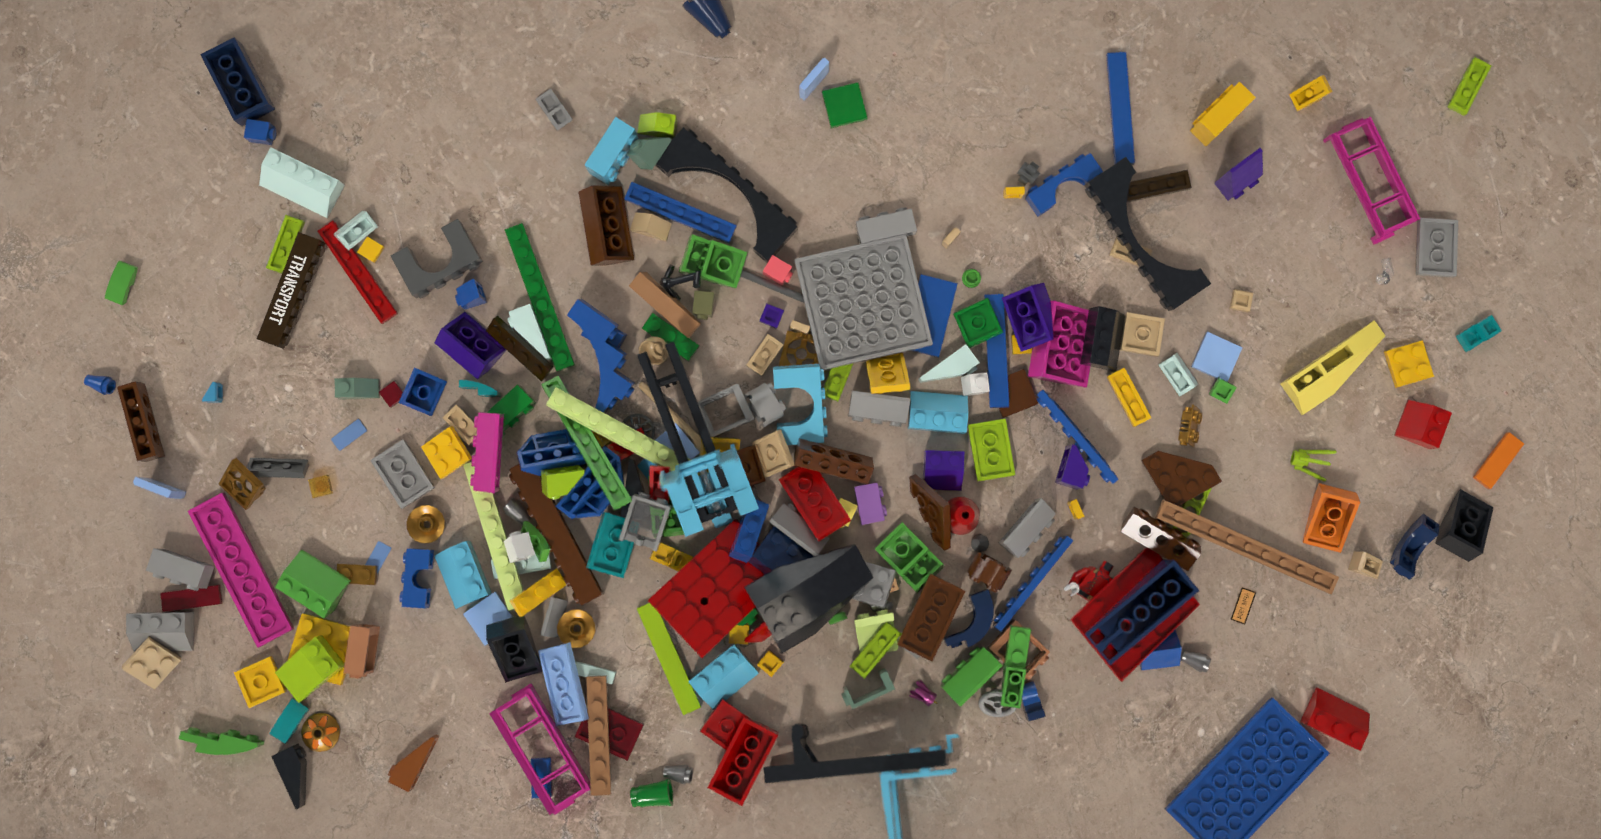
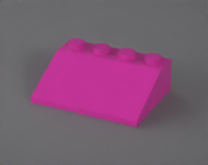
(1061, 357)

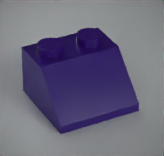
(944, 469)
(1072, 469)

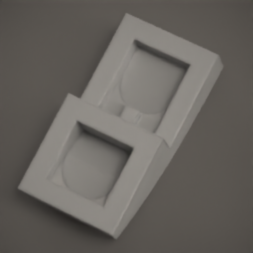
(553, 109)

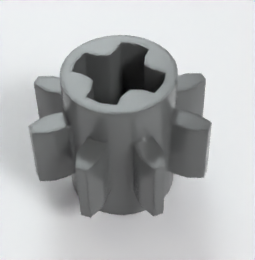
(1028, 173)

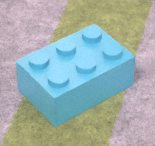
(611, 151)

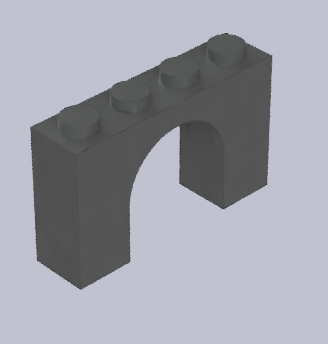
(463, 258)

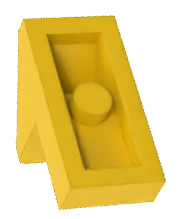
(1310, 93)

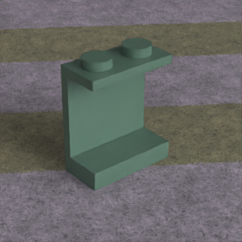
(888, 686)

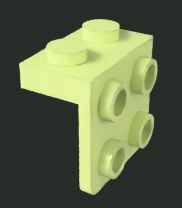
(868, 626)

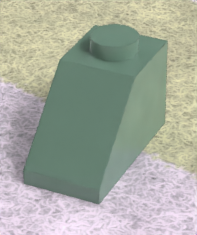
(648, 151)
(356, 388)

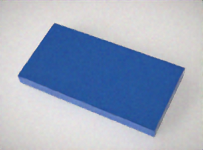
(937, 302)

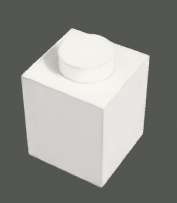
(975, 384)
(519, 546)

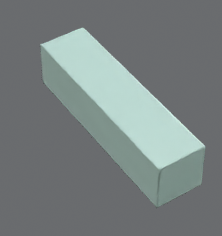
(590, 670)

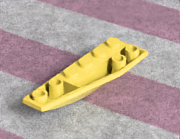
(1329, 372)

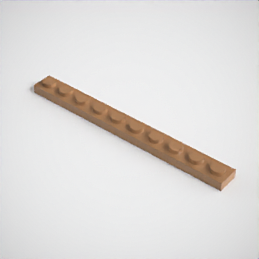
(1247, 547)

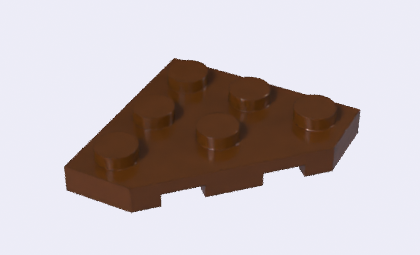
(1180, 477)
(933, 510)

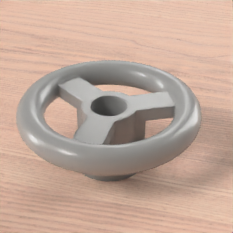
(994, 698)

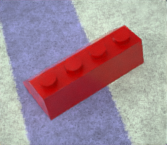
(743, 760)

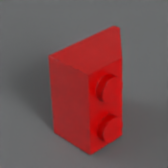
(1423, 424)

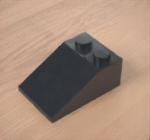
(1465, 526)
(513, 648)

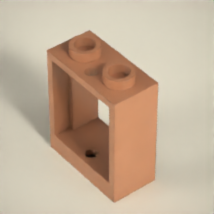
(1003, 637)
(361, 650)

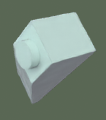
(527, 325)
(955, 365)

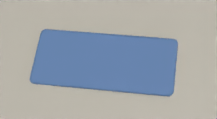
(349, 434)
(378, 555)

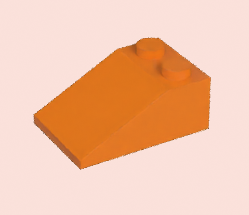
(1330, 517)

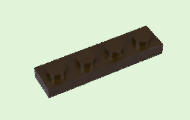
(1158, 186)
(519, 348)

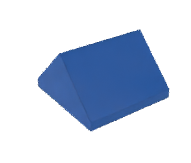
(422, 392)
(1165, 655)

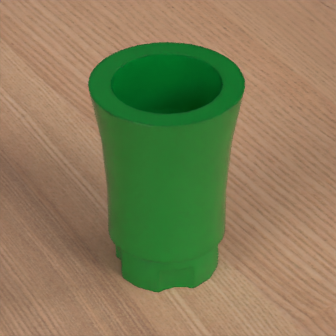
(652, 794)

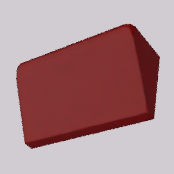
(759, 634)

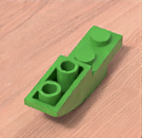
(1014, 666)
(228, 742)

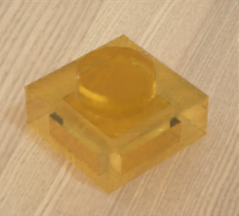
(320, 486)

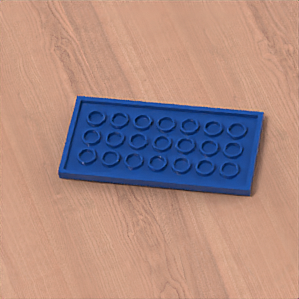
(1248, 777)

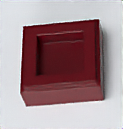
(391, 394)

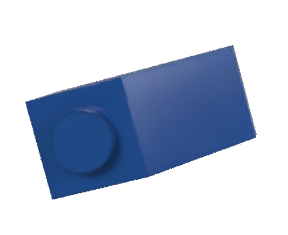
(470, 294)

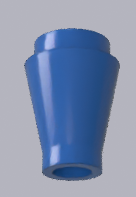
(102, 384)

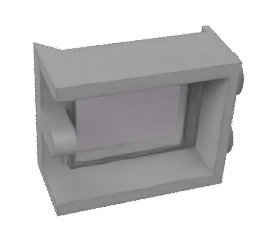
(645, 521)

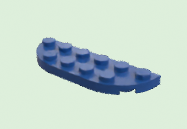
(1082, 442)

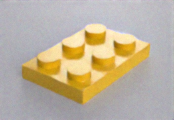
(888, 374)

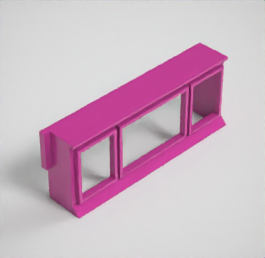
(1389, 170)
(557, 737)

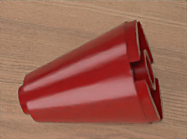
(958, 524)

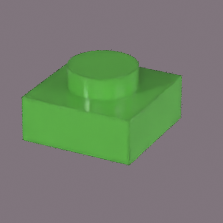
(1222, 390)

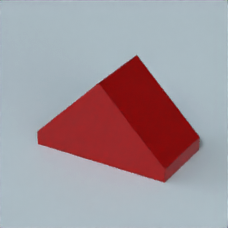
(655, 489)

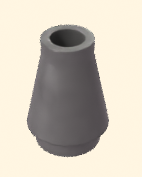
(516, 511)
(1196, 660)
(681, 774)

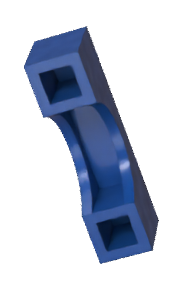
(1082, 171)

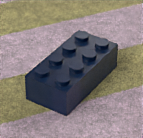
(237, 81)
(776, 551)

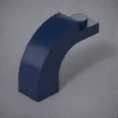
(1412, 544)
(981, 622)

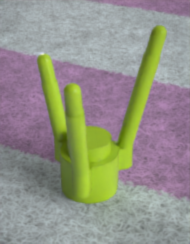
(1301, 459)

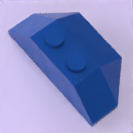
(548, 452)
(587, 497)

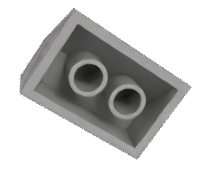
(878, 408)
(1028, 528)
(797, 529)
(169, 629)

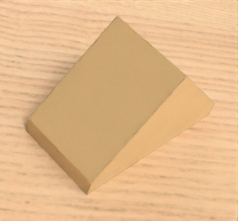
(651, 226)
(1365, 564)

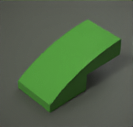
(120, 282)
(538, 541)

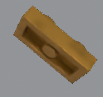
(359, 573)

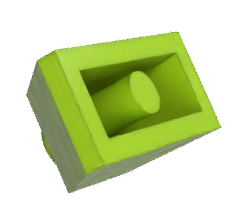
(657, 125)
(560, 481)

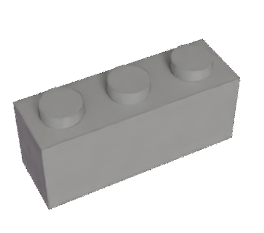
(886, 225)
(179, 569)

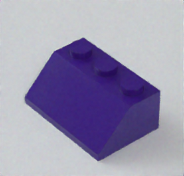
(469, 345)

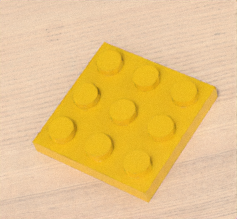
(334, 633)

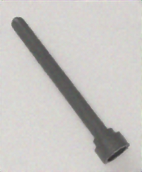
(771, 285)

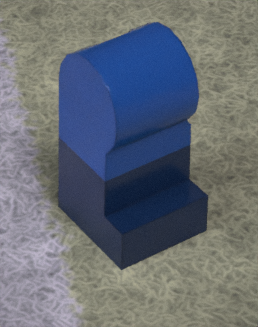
(1031, 702)

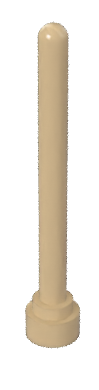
(676, 418)

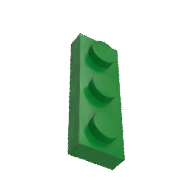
(659, 328)

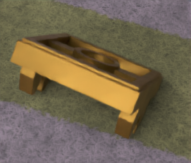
(791, 337)
(228, 483)

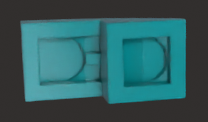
(1478, 333)
(483, 390)
(288, 721)

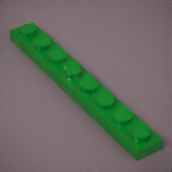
(539, 297)

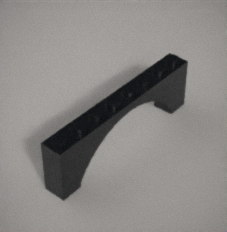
(689, 154)
(1110, 194)

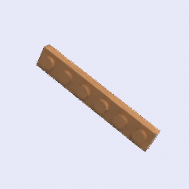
(598, 735)

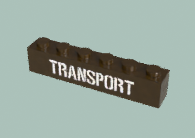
(291, 290)

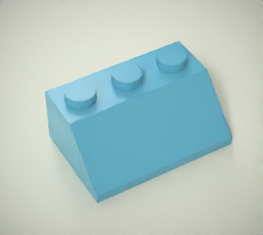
(938, 412)
(463, 574)
(723, 676)

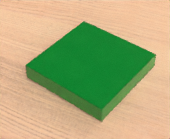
(844, 105)
(978, 323)

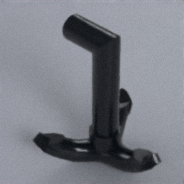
(668, 282)

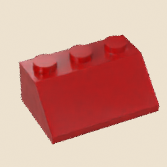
(1337, 719)

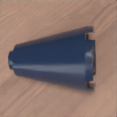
(710, 15)

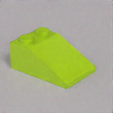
(309, 668)

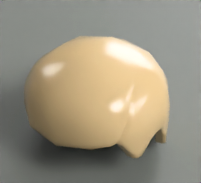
(655, 349)

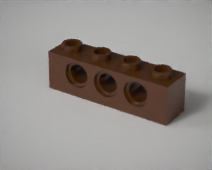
(140, 421)
(833, 461)
(1185, 557)

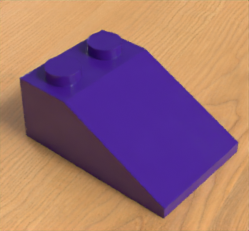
(1241, 176)
(1030, 316)

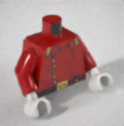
(1089, 580)

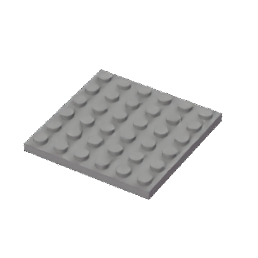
(863, 302)

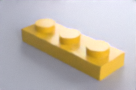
(1128, 397)
(538, 592)

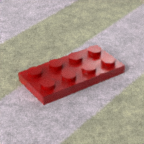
(815, 501)

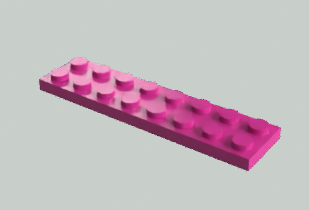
(240, 570)

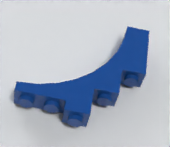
(599, 330)

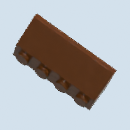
(606, 225)

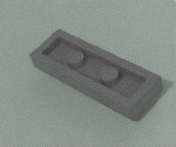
(278, 467)

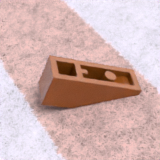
(408, 770)

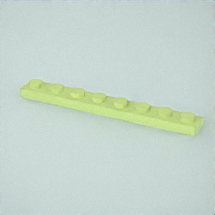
(612, 429)
(495, 536)

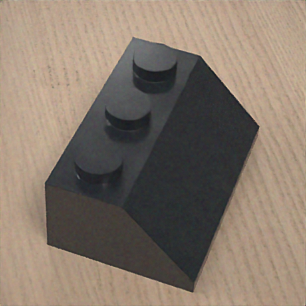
(1102, 338)

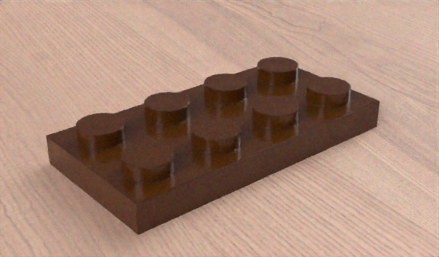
(931, 617)

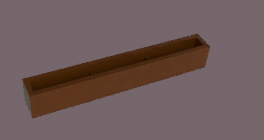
(558, 536)

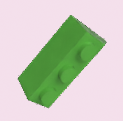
(313, 584)
(970, 675)

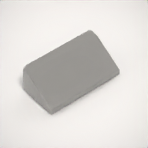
(554, 612)

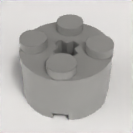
(765, 404)

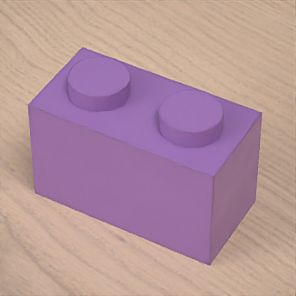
(869, 503)

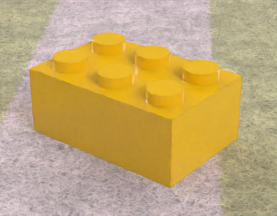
(1221, 112)

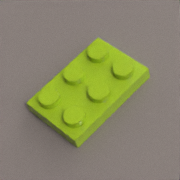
(991, 450)

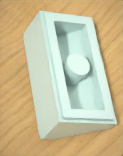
(355, 230)
(1178, 374)

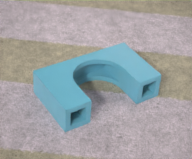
(807, 378)

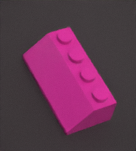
(488, 452)

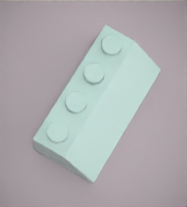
(299, 182)

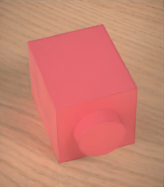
(778, 270)

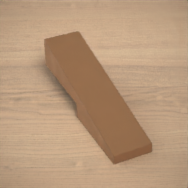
(662, 302)

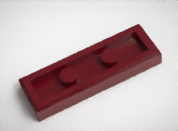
(190, 598)

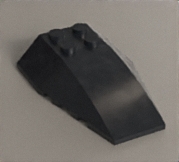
(808, 593)

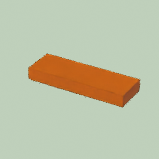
(1498, 460)

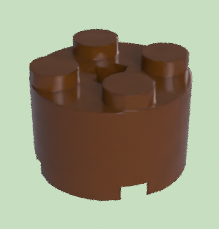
(988, 571)

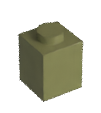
(703, 305)

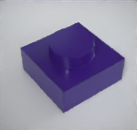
(771, 316)

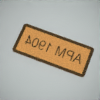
(1243, 605)

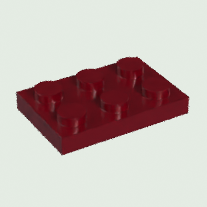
(622, 733)

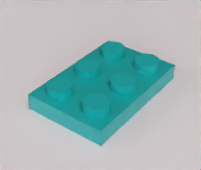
(608, 552)

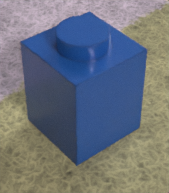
(260, 132)

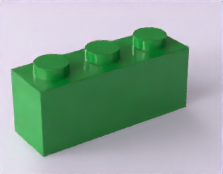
(513, 406)

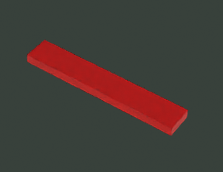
(358, 274)

